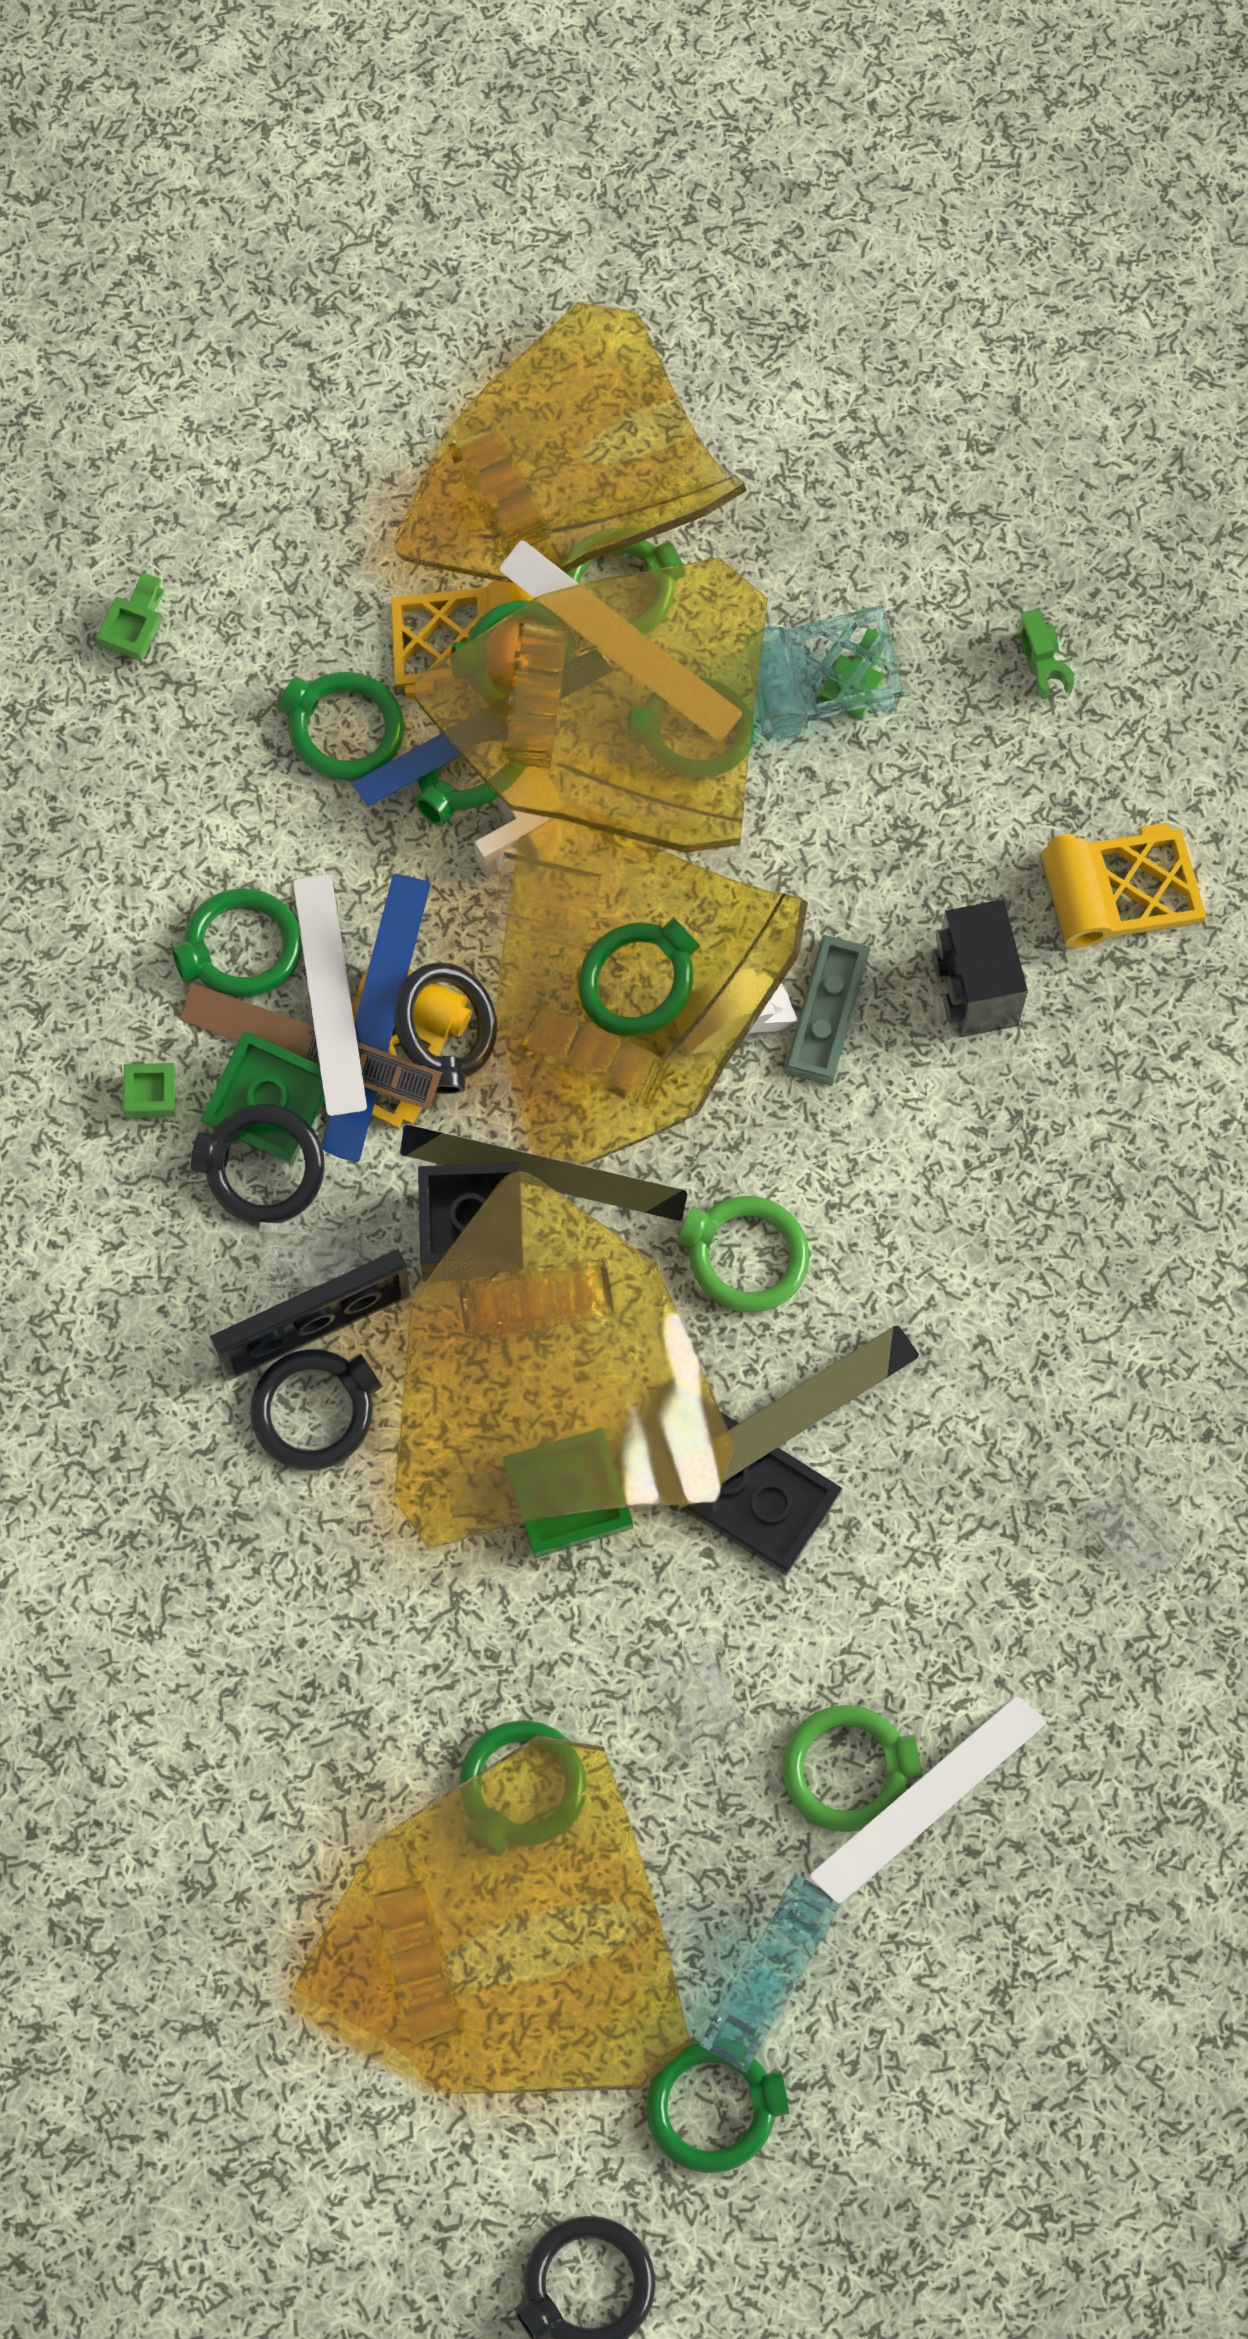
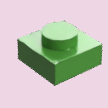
(149, 1090)

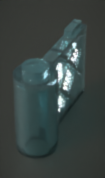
(784, 682)

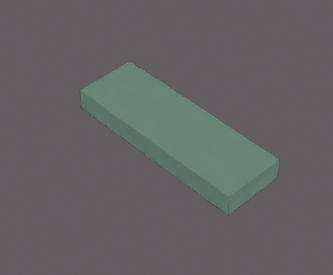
(827, 1010)

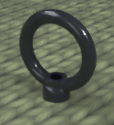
(453, 1068)
(212, 1153)
(356, 1378)
(540, 2314)

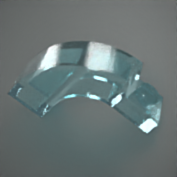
(771, 1974)

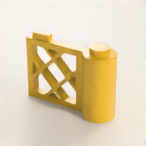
(486, 598)
(1084, 892)
(437, 1017)

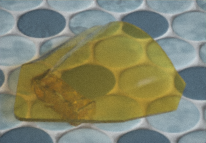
(567, 452)
(615, 704)
(602, 1091)
(548, 1377)
(505, 1938)

